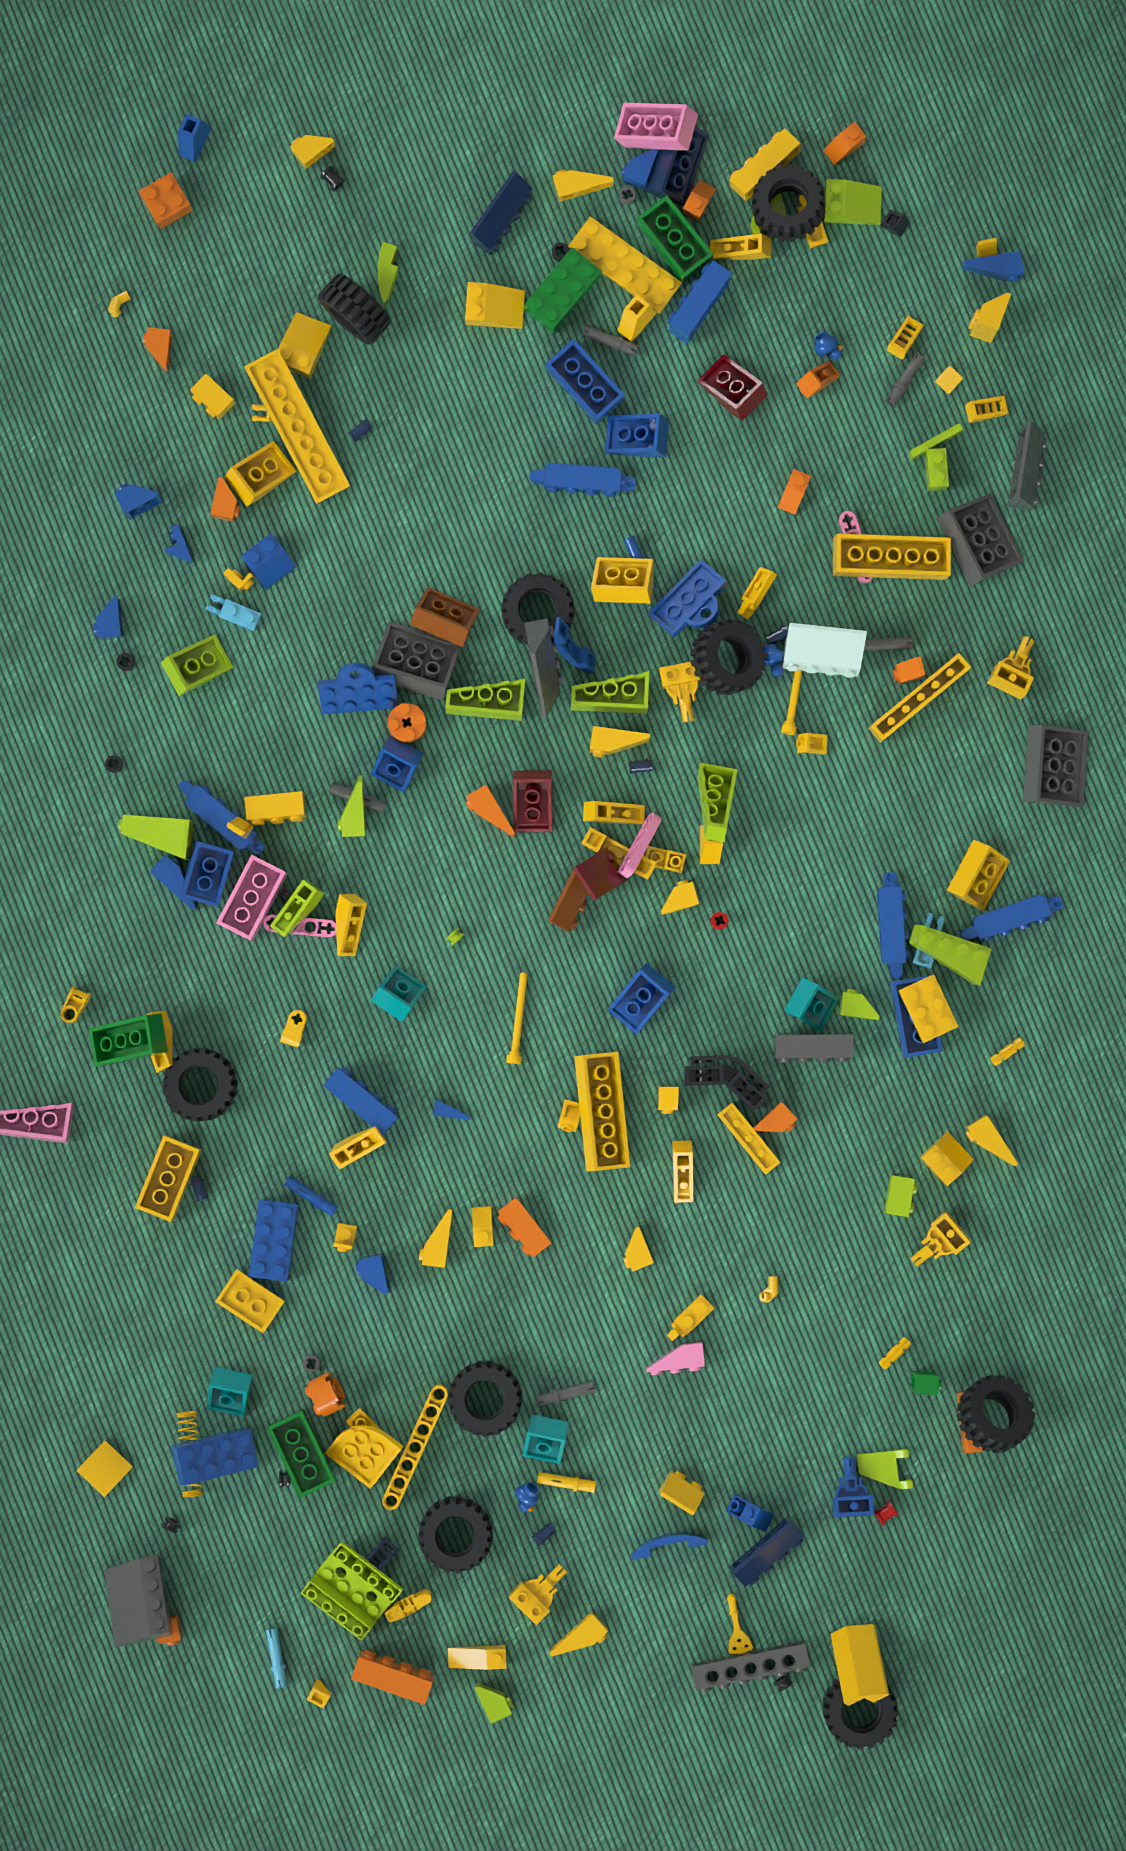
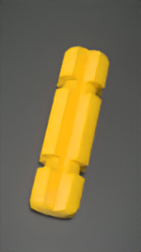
(1007, 1051)
(895, 1353)

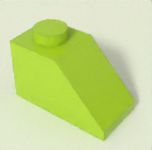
(856, 1006)
(494, 1702)

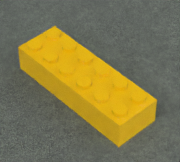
(891, 556)
(602, 1111)

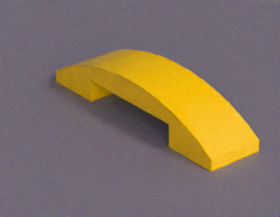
(598, 841)

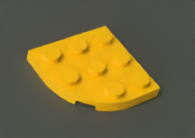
(364, 1452)

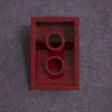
(733, 387)
(533, 801)
(600, 874)

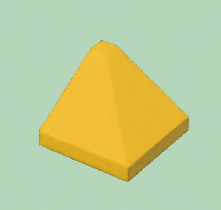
(319, 1694)

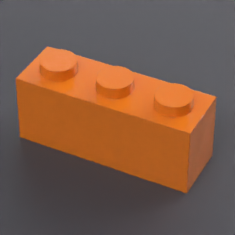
(523, 1227)

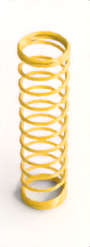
(192, 1493)

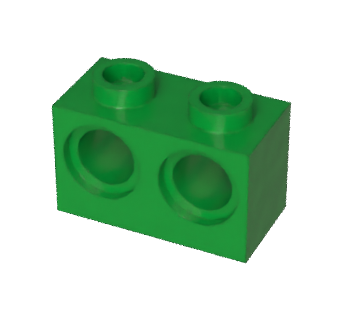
(925, 1383)

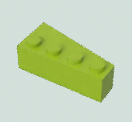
(616, 695)
(488, 701)
(716, 794)
(957, 954)

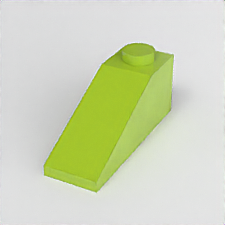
(353, 815)
(297, 907)

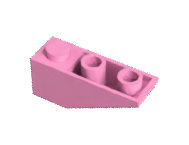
(684, 1356)

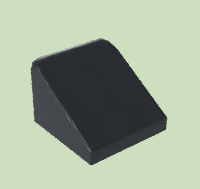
(895, 223)

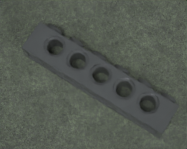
(758, 1657)

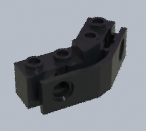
(729, 1077)

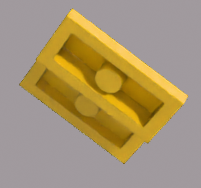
(104, 1468)

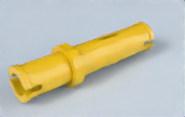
(566, 1482)

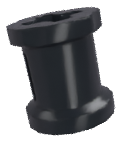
(332, 178)

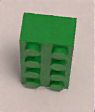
(674, 239)
(562, 290)
(128, 1040)
(301, 1453)

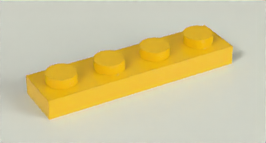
(748, 1138)

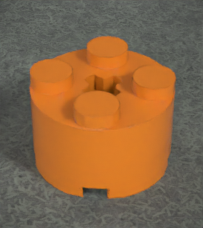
(407, 712)
(326, 1394)

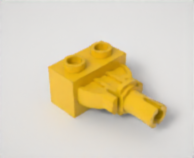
(1012, 673)
(680, 682)
(944, 1237)
(534, 1596)

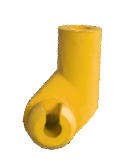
(116, 303)
(771, 1291)

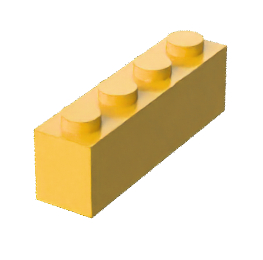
(777, 152)

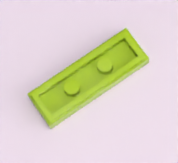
(935, 441)

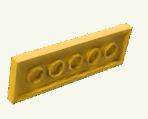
(625, 265)

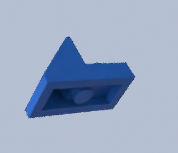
(181, 549)

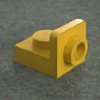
(235, 578)
(812, 743)
(569, 1116)
(345, 1237)

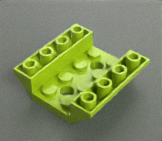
(347, 1595)

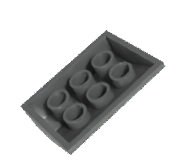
(1026, 467)
(980, 539)
(417, 659)
(544, 663)
(1055, 766)
(138, 1601)

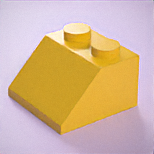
(946, 1158)
(682, 1492)

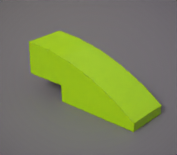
(387, 271)

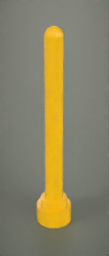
(789, 725)
(514, 1055)

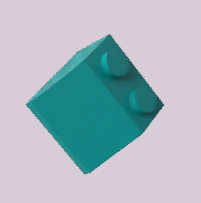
(398, 993)
(811, 1004)
(229, 1391)
(545, 1439)

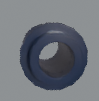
(362, 429)
(777, 635)
(641, 766)
(198, 1187)
(545, 1533)

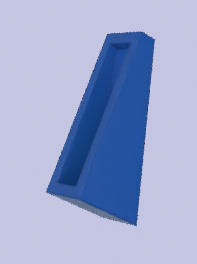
(443, 1109)

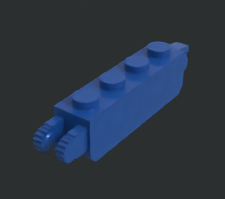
(582, 479)
(218, 816)
(1010, 917)
(891, 925)

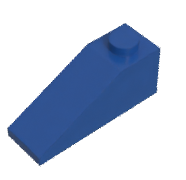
(1001, 266)
(172, 877)

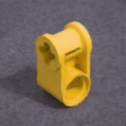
(75, 1004)
(293, 1032)

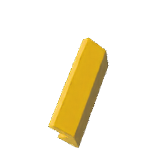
(859, 1663)

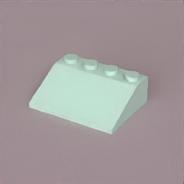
(824, 650)

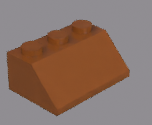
(444, 616)
(569, 904)

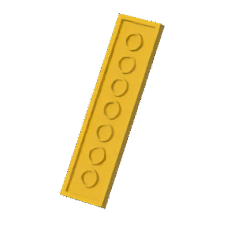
(297, 426)

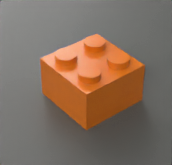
(165, 200)

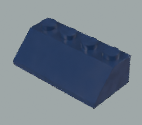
(676, 170)
(501, 213)
(766, 1552)

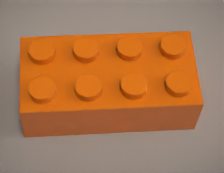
(393, 1676)

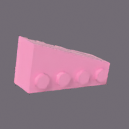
(39, 1123)

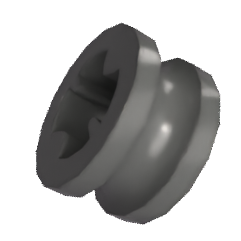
(629, 201)
(317, 1364)

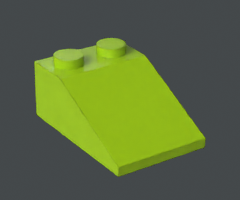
(852, 202)
(196, 664)

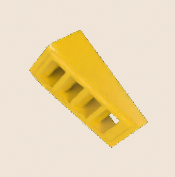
(898, 347)
(975, 413)
(240, 827)

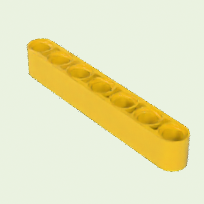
(408, 1454)

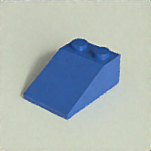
(637, 435)
(206, 873)
(641, 998)

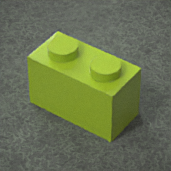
(936, 469)
(900, 1196)

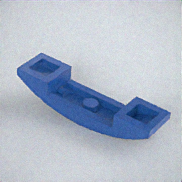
(580, 658)
(644, 1549)

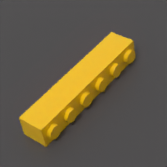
(919, 697)

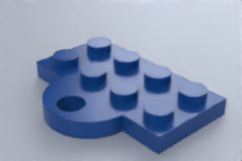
(690, 600)
(357, 691)

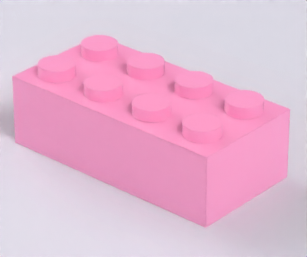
(656, 126)
(252, 898)

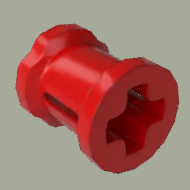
(717, 915)
(885, 1513)

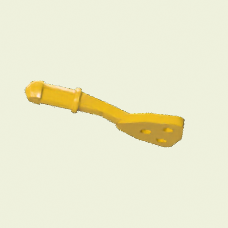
(737, 1632)

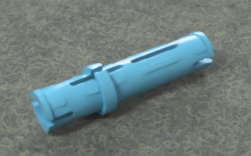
(278, 1666)

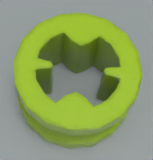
(455, 936)

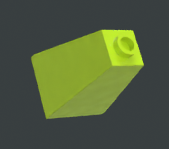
(165, 834)

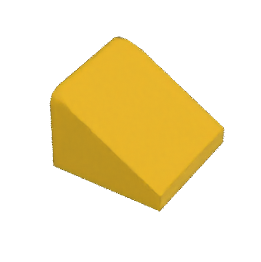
(986, 248)
(949, 380)

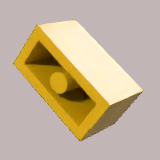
(212, 396)

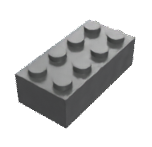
(813, 1046)

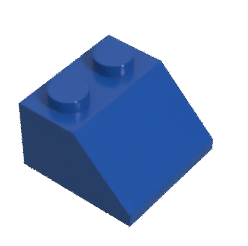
(136, 499)
(268, 561)
(397, 763)
(374, 1272)

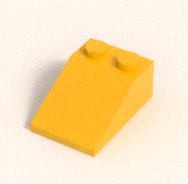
(494, 306)
(303, 344)
(259, 473)
(610, 741)

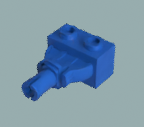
(851, 1498)

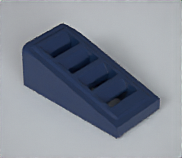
(390, 1545)

